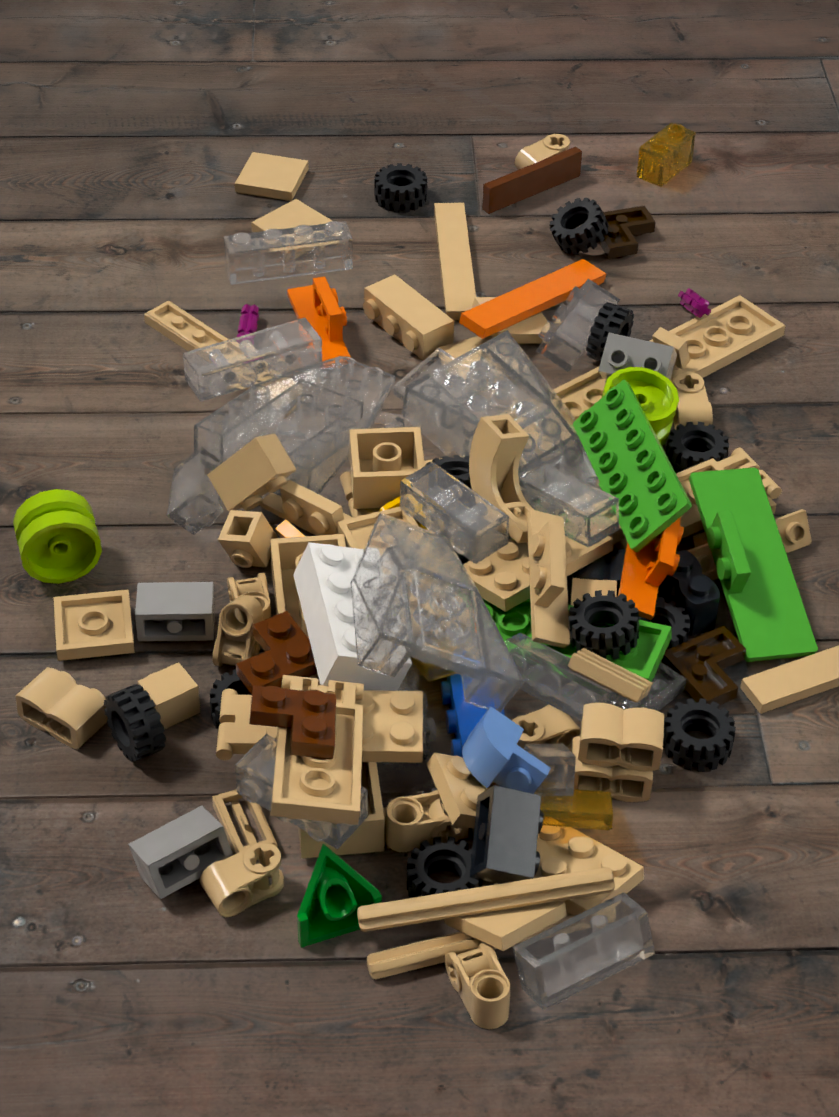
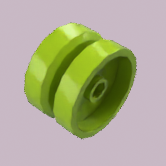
(655, 394)
(57, 536)

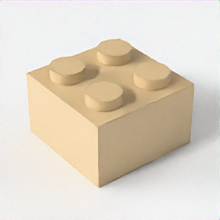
(380, 461)

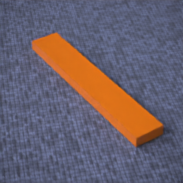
(529, 299)

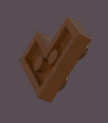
(285, 653)
(307, 713)

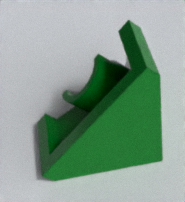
(332, 900)

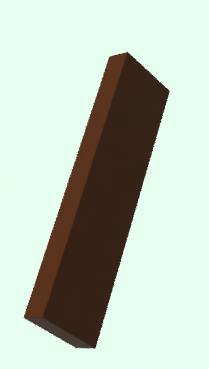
(531, 180)

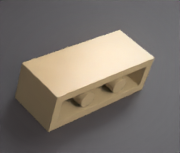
(408, 316)

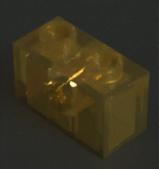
(666, 154)

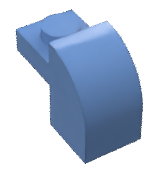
(495, 757)

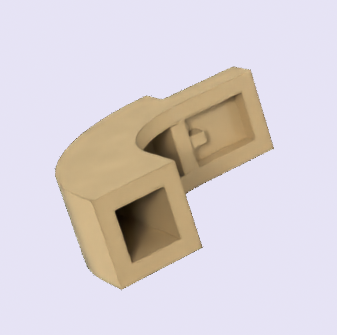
(495, 466)

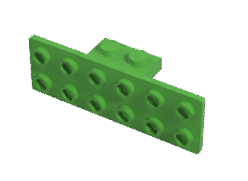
(631, 465)
(752, 564)

